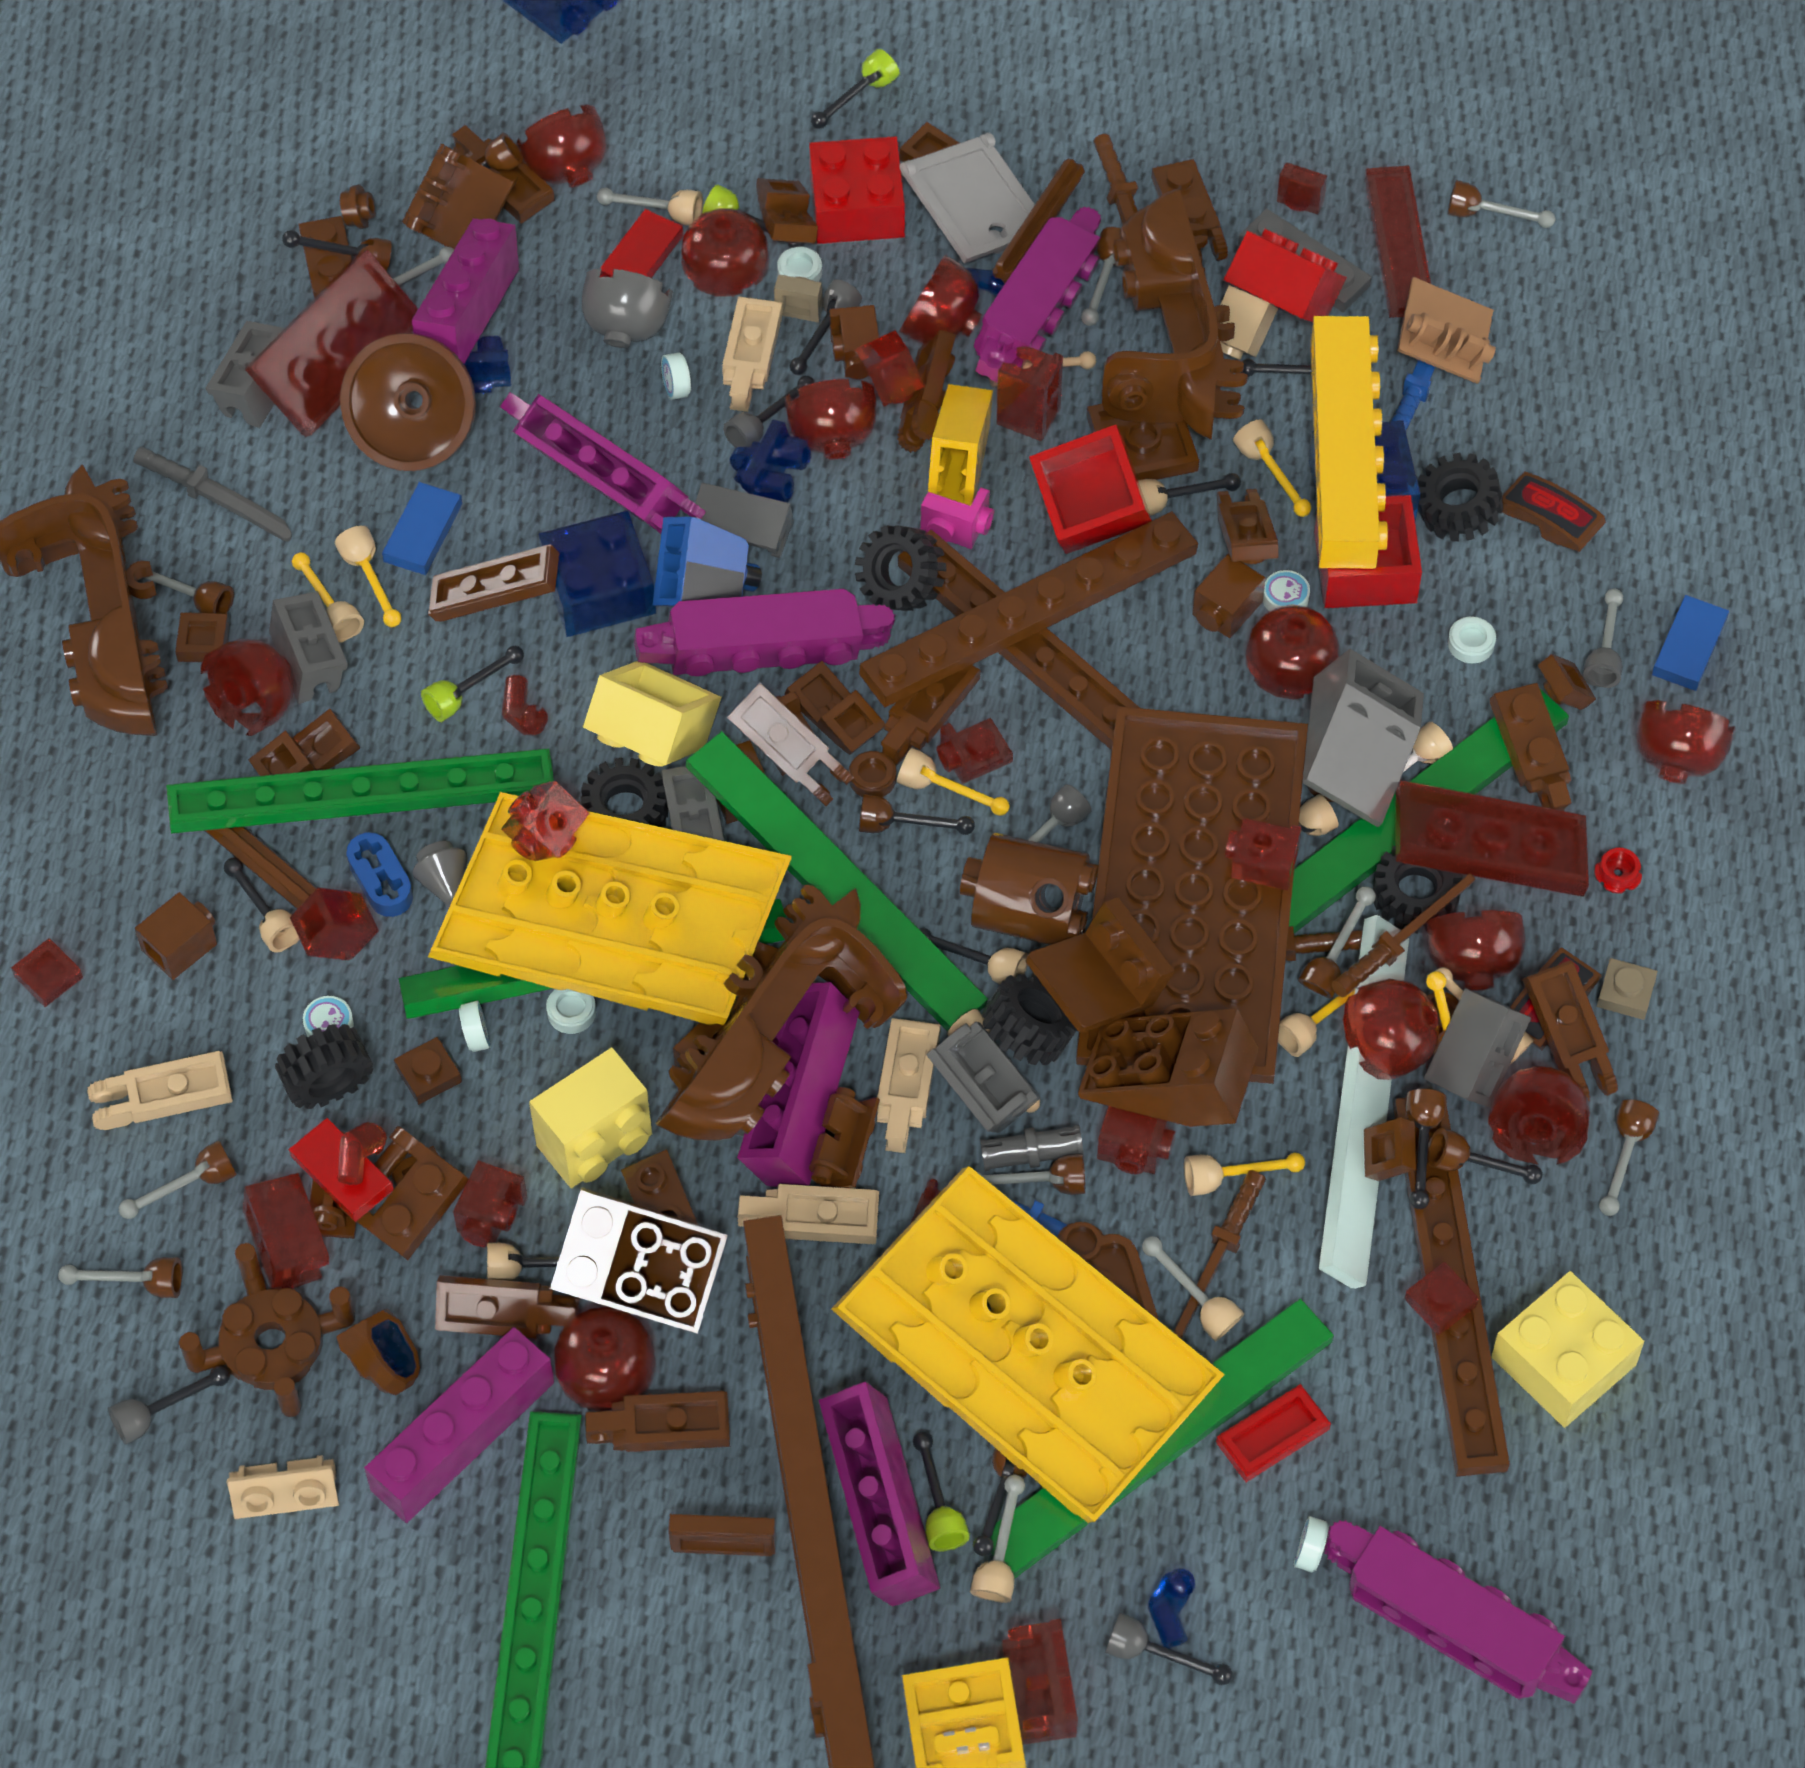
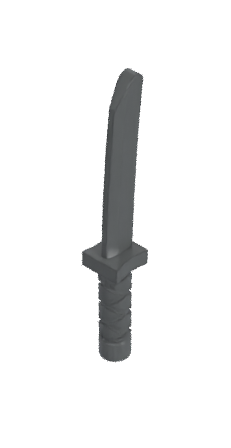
(199, 484)

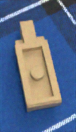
(750, 348)
(906, 1079)
(817, 1212)

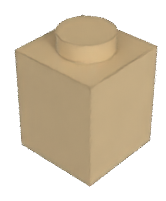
(1251, 320)

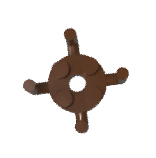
(262, 1311)

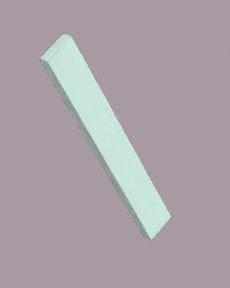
(1362, 1105)

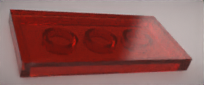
(310, 357)
(1491, 838)

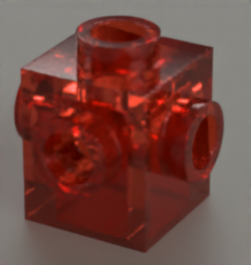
(544, 822)

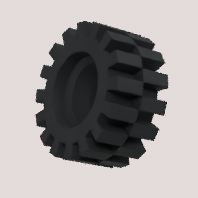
(1463, 517)
(877, 562)
(630, 780)
(1403, 907)
(1027, 1020)
(324, 1066)

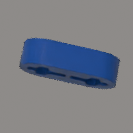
(370, 879)

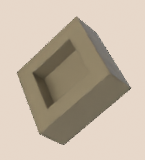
(800, 297)
(1627, 988)

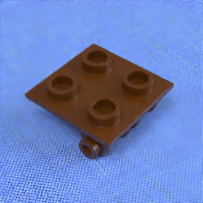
(453, 195)

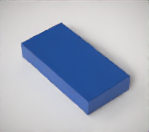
(422, 528)
(1690, 643)

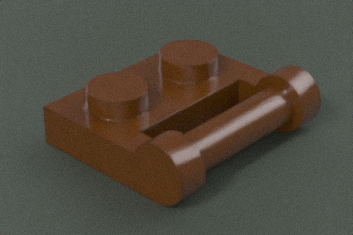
(417, 1199)

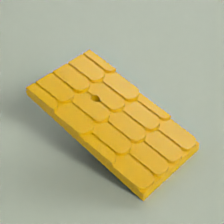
(618, 917)
(1060, 1368)

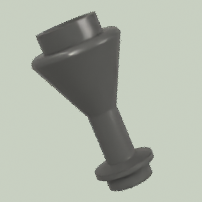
(441, 869)

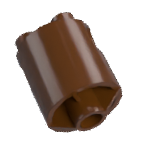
(1012, 887)

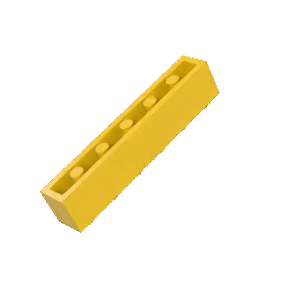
(1345, 442)

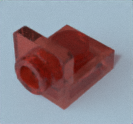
(973, 750)

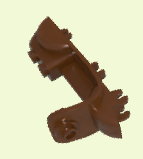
(1167, 273)
(108, 648)
(742, 1061)

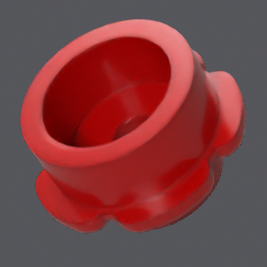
(1623, 860)

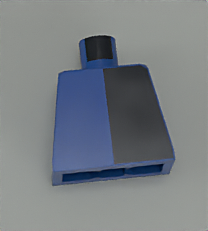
(701, 563)

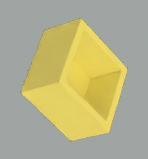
(651, 713)
(591, 1118)
(1567, 1349)

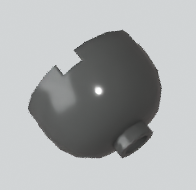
(624, 306)

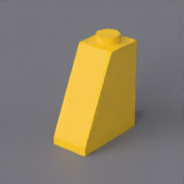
(960, 443)

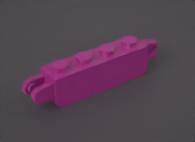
(1038, 291)
(598, 461)
(764, 632)
(1455, 1614)

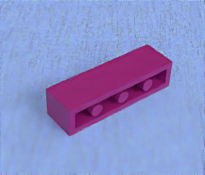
(469, 286)
(788, 1131)
(459, 1425)
(879, 1494)

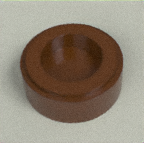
(873, 774)

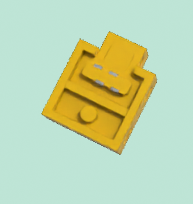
(964, 1717)

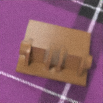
(1446, 330)

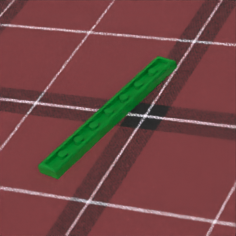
(354, 790)
(1359, 848)
(820, 863)
(457, 985)
(1249, 1372)
(534, 1591)

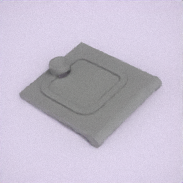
(969, 192)

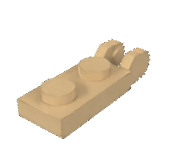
(162, 1090)

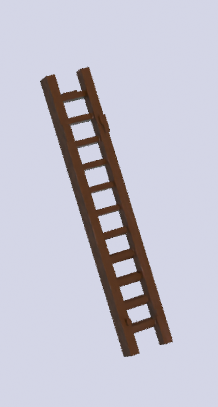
(833, 1669)

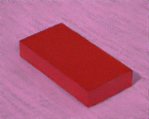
(644, 246)
(319, 1157)
(1273, 1433)

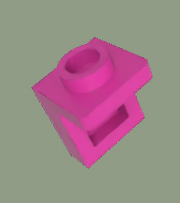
(955, 520)

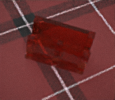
(1030, 396)
(285, 1232)
(1041, 1682)

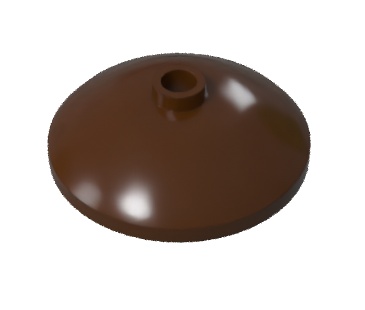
(379, 406)

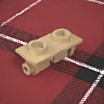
(266, 1491)

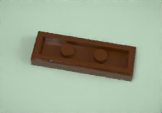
(494, 583)

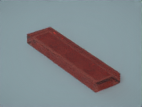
(1396, 233)

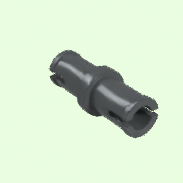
(1031, 1147)

